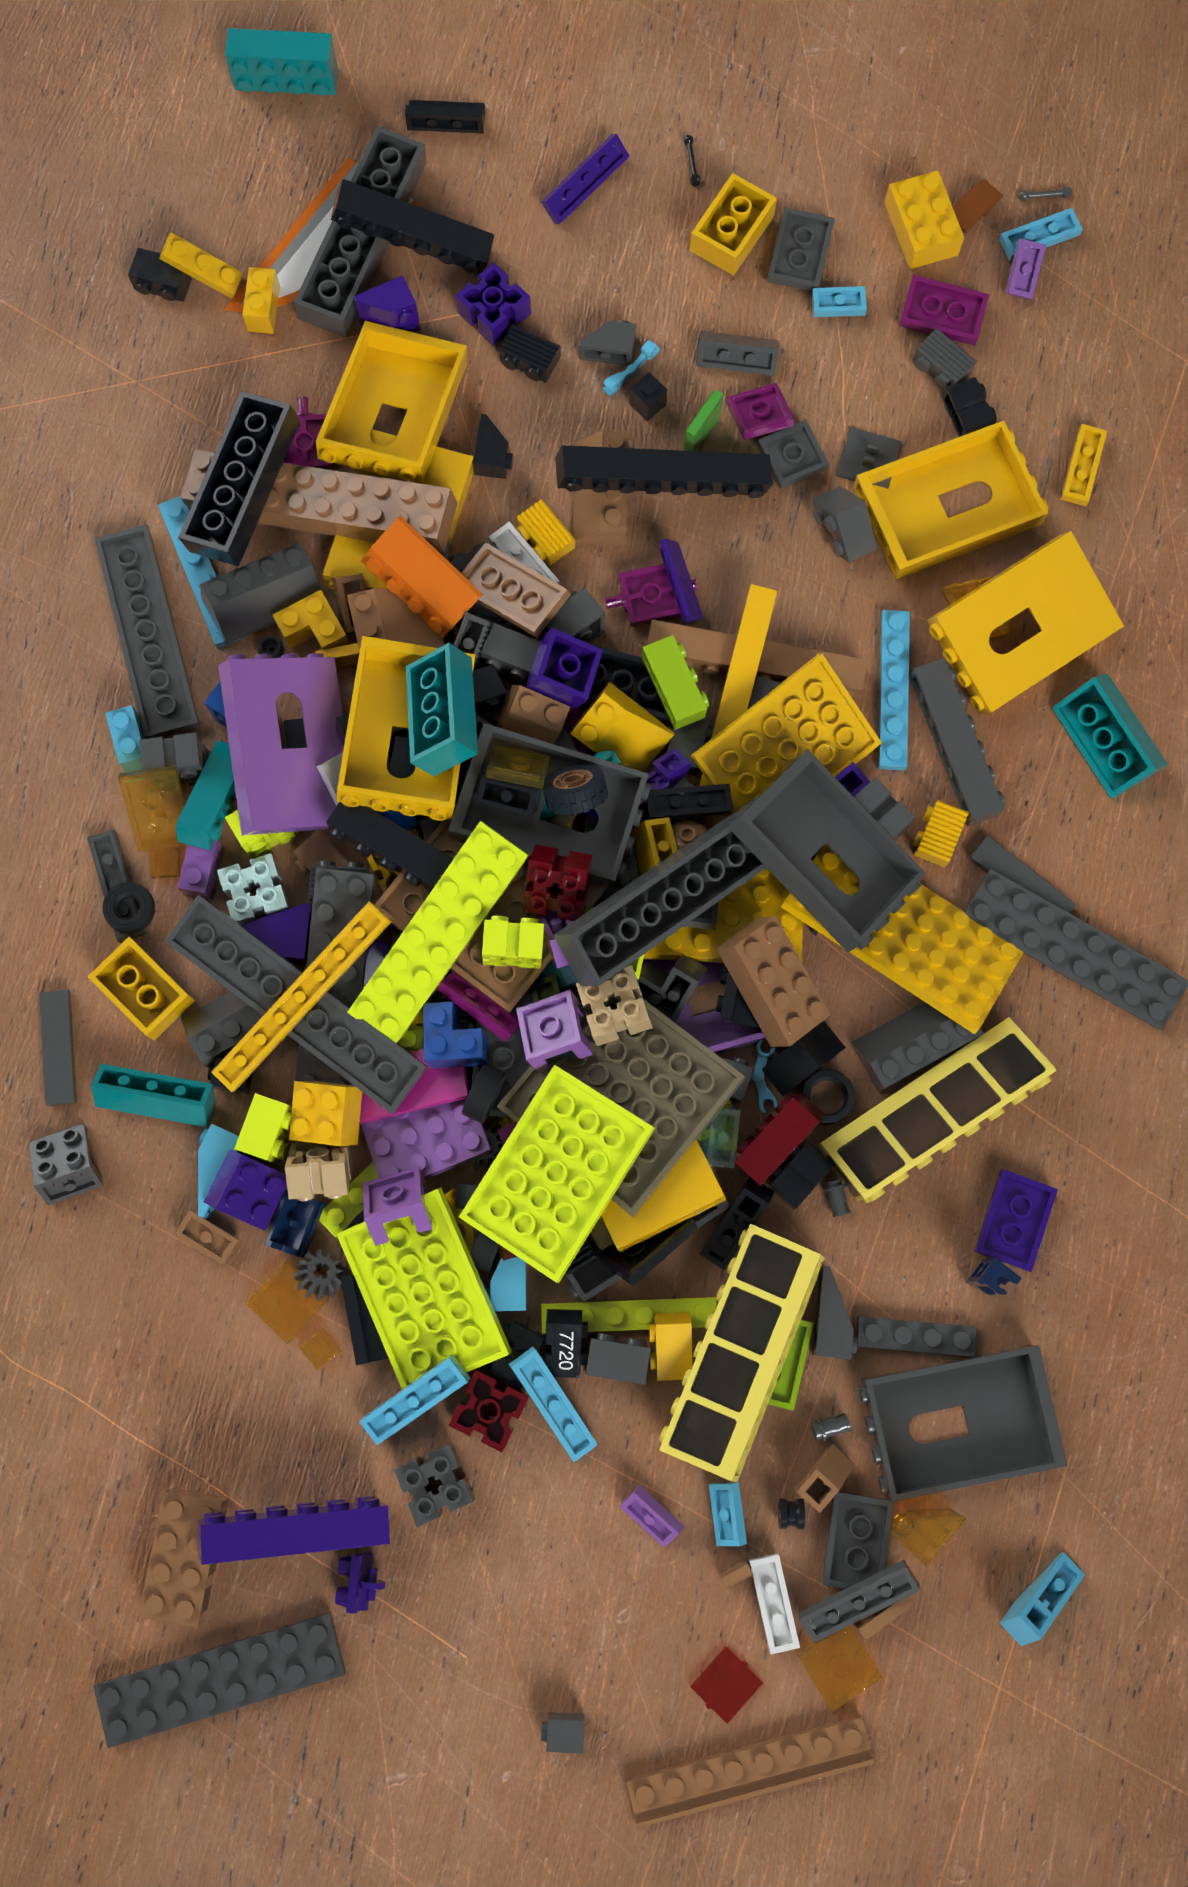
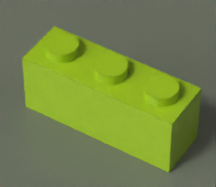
(675, 681)

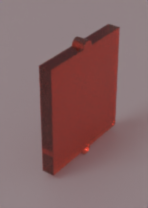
(726, 1684)

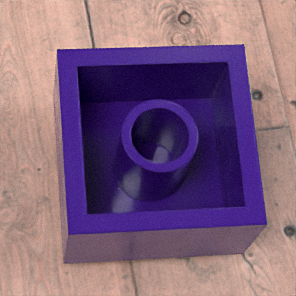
(564, 668)
(246, 1190)

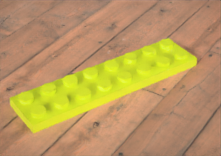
(439, 932)

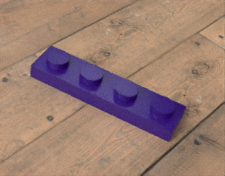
(585, 179)

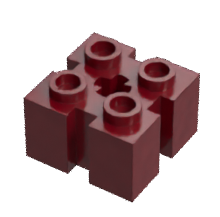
(557, 882)
(471, 1416)

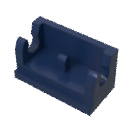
(294, 1225)
(991, 1274)

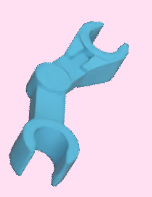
(614, 382)
(757, 1077)

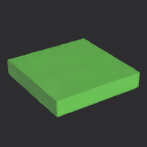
(704, 422)

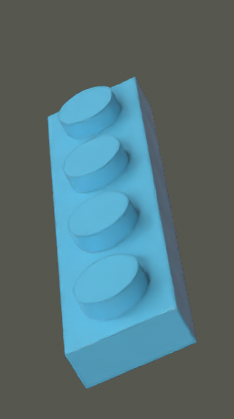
(414, 1399)
(553, 1404)

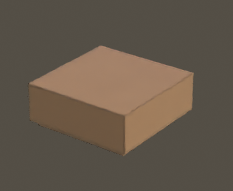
(735, 1574)

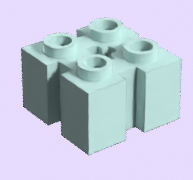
(239, 882)

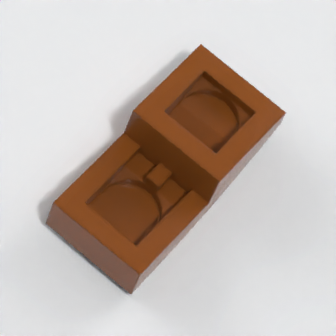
(975, 204)

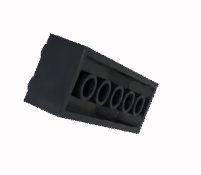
(239, 478)

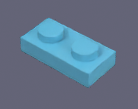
(839, 301)
(727, 1514)

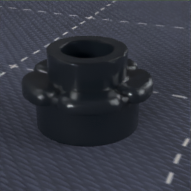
(271, 642)

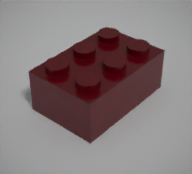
(778, 1136)

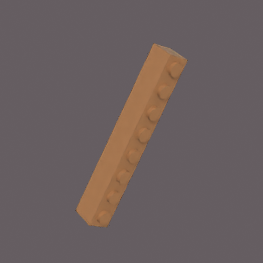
(713, 653)

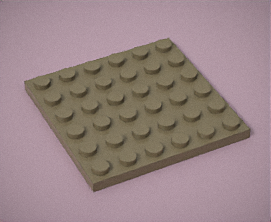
(658, 1078)

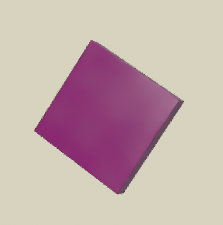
(760, 411)

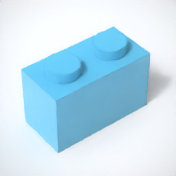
(126, 737)

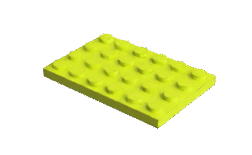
(556, 1173)
(425, 1293)

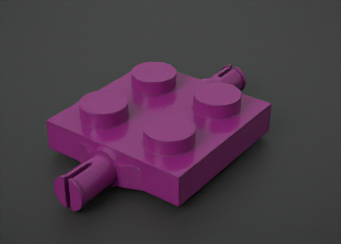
(303, 447)
(646, 595)

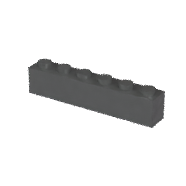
(957, 742)

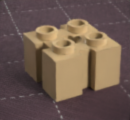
(630, 1012)
(318, 1170)

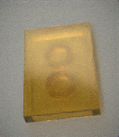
(153, 806)

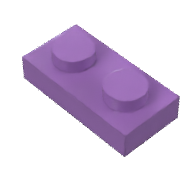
(1025, 269)
(651, 1516)

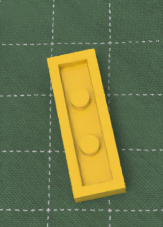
(201, 265)
(1083, 465)

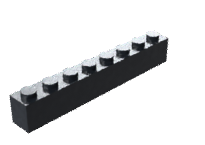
(663, 471)

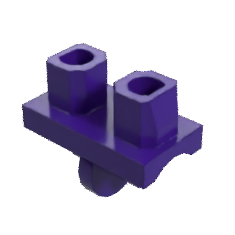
(362, 1582)

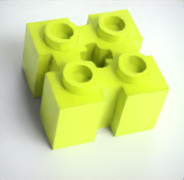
(512, 942)

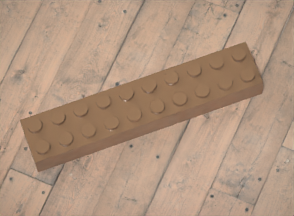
(344, 502)

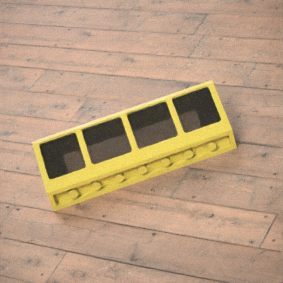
(936, 1110)
(741, 1353)

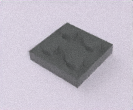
(793, 454)

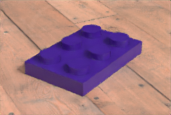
(1016, 1220)

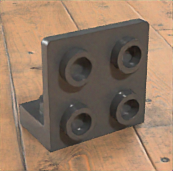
(63, 1165)

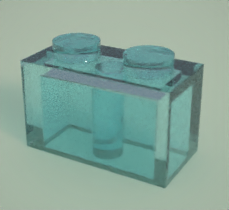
(721, 1137)

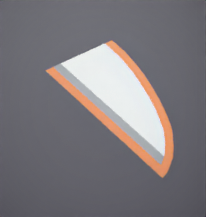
(300, 244)

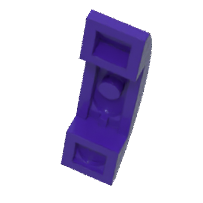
(667, 773)

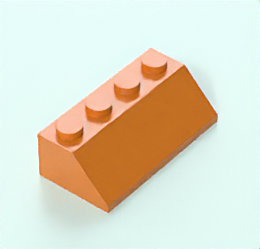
(421, 577)

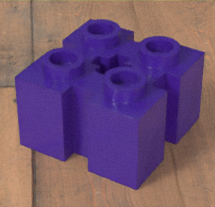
(493, 304)

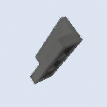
(737, 353)

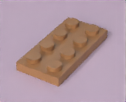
(514, 589)

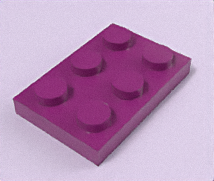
(944, 306)

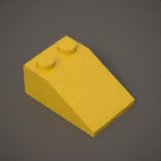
(622, 726)

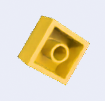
(325, 1113)

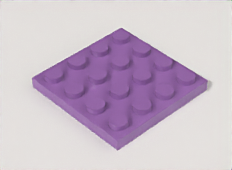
(427, 1139)

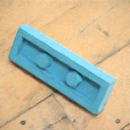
(1045, 231)

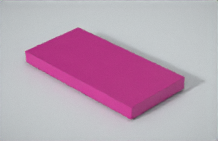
(432, 1089)

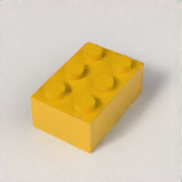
(923, 219)
(733, 224)
(141, 988)

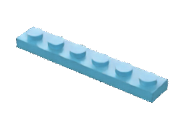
(196, 566)
(894, 690)

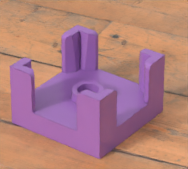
(552, 1029)
(393, 1199)

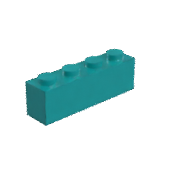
(209, 801)
(153, 1095)

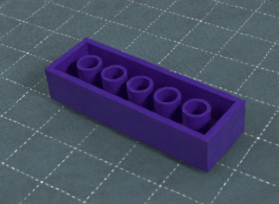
(292, 1531)

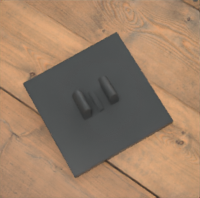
(866, 452)

